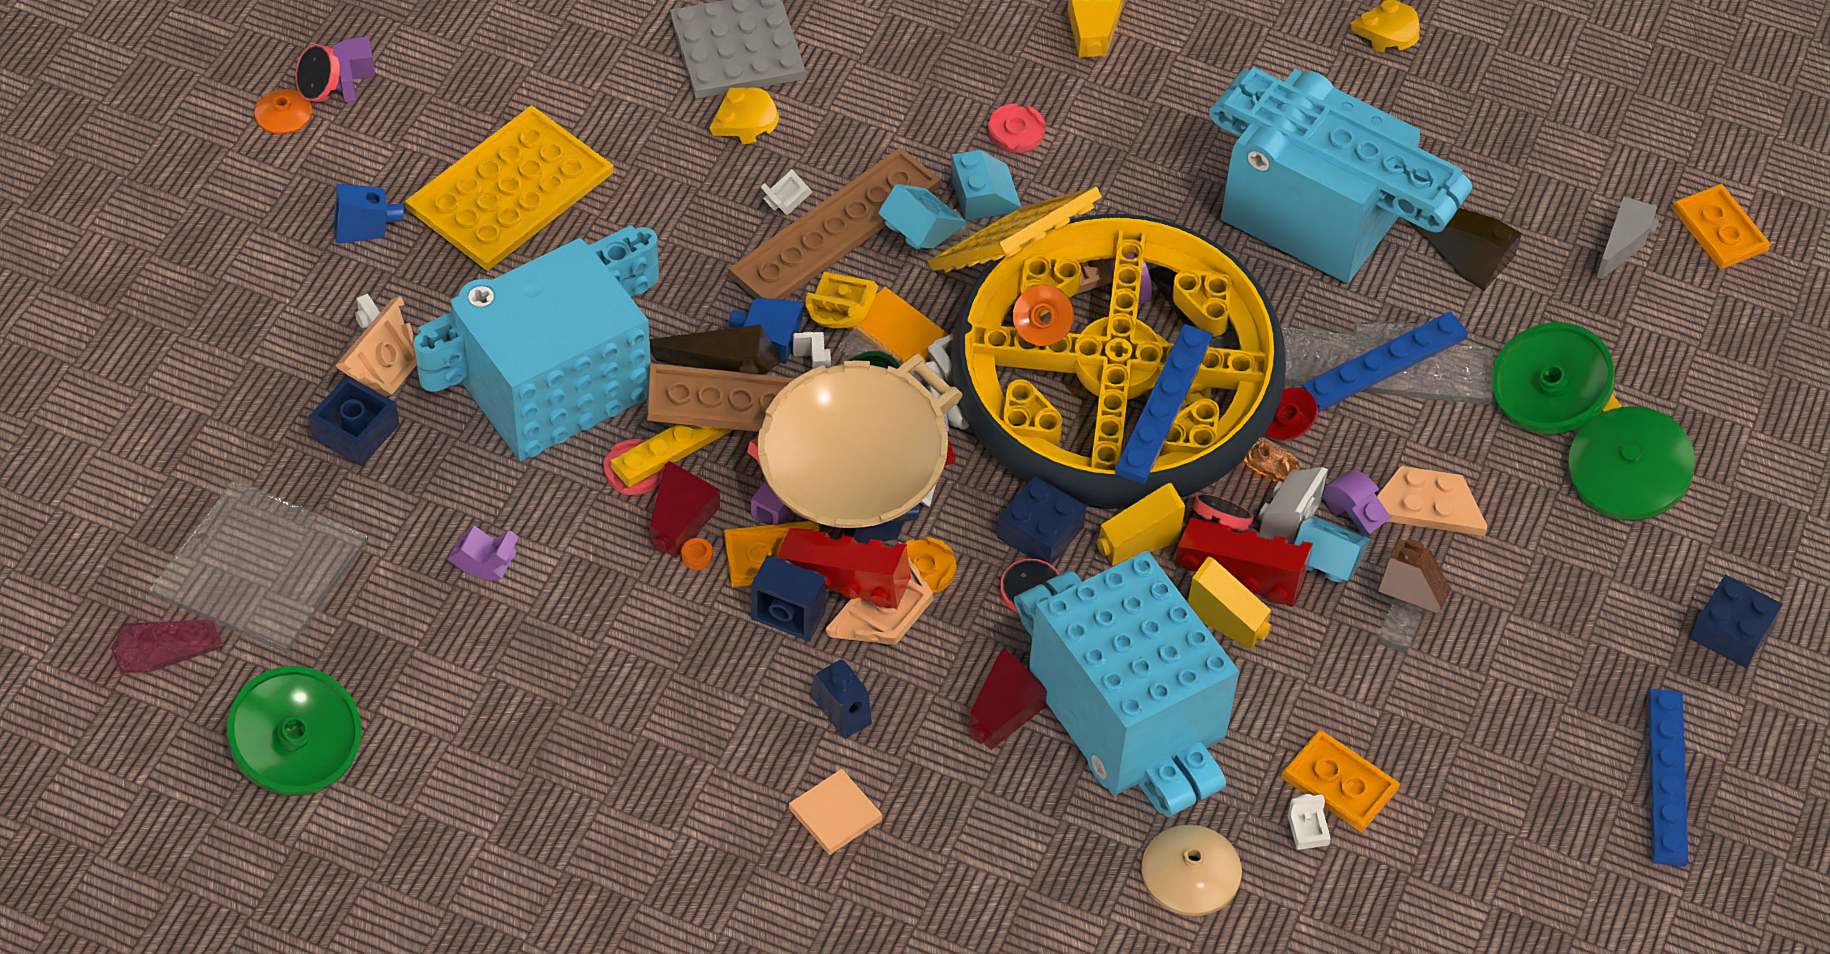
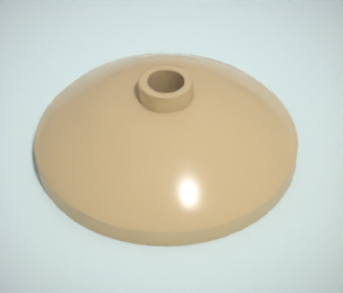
(1190, 885)

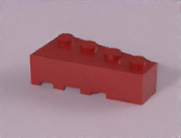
(1260, 564)
(851, 567)

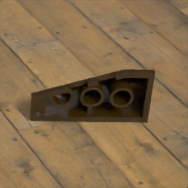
(1475, 245)
(732, 349)

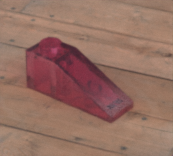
(162, 644)

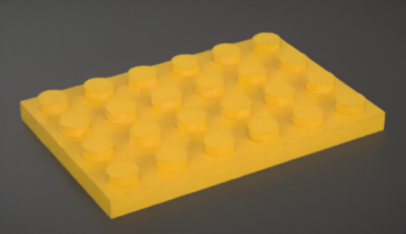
(509, 187)
(1015, 230)

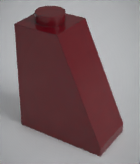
(681, 509)
(1005, 701)

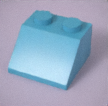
(983, 185)
(919, 216)
(1333, 548)

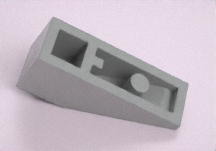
(1629, 233)

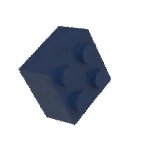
(354, 420)
(1041, 521)
(788, 597)
(1736, 621)

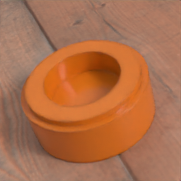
(697, 553)

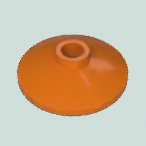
(283, 111)
(1028, 311)

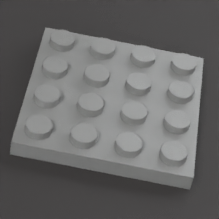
(736, 45)

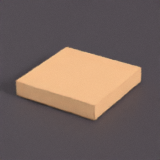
(835, 811)

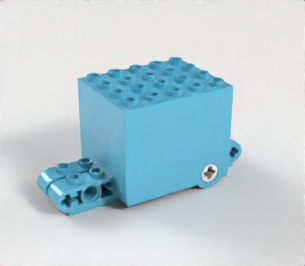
(1326, 170)
(549, 340)
(1133, 679)

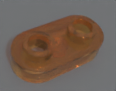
(1273, 462)

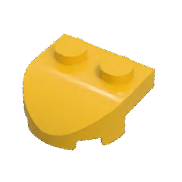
(1388, 26)
(745, 114)
(840, 300)

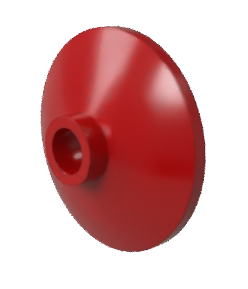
(1294, 414)

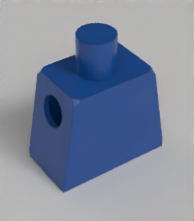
(362, 213)
(777, 318)

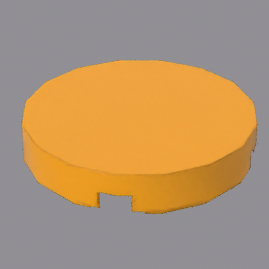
(938, 572)

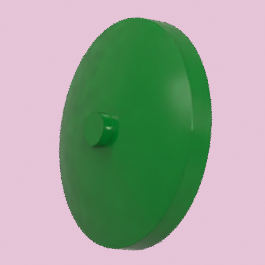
(1553, 378)
(1631, 463)
(293, 731)

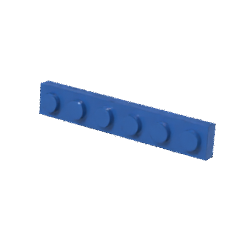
(1386, 360)
(1164, 404)
(1667, 778)

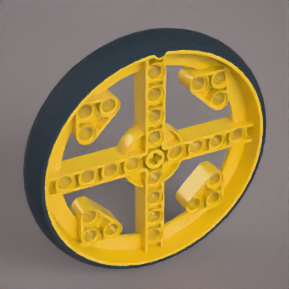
(1119, 358)

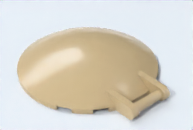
(856, 441)

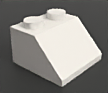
(1293, 503)

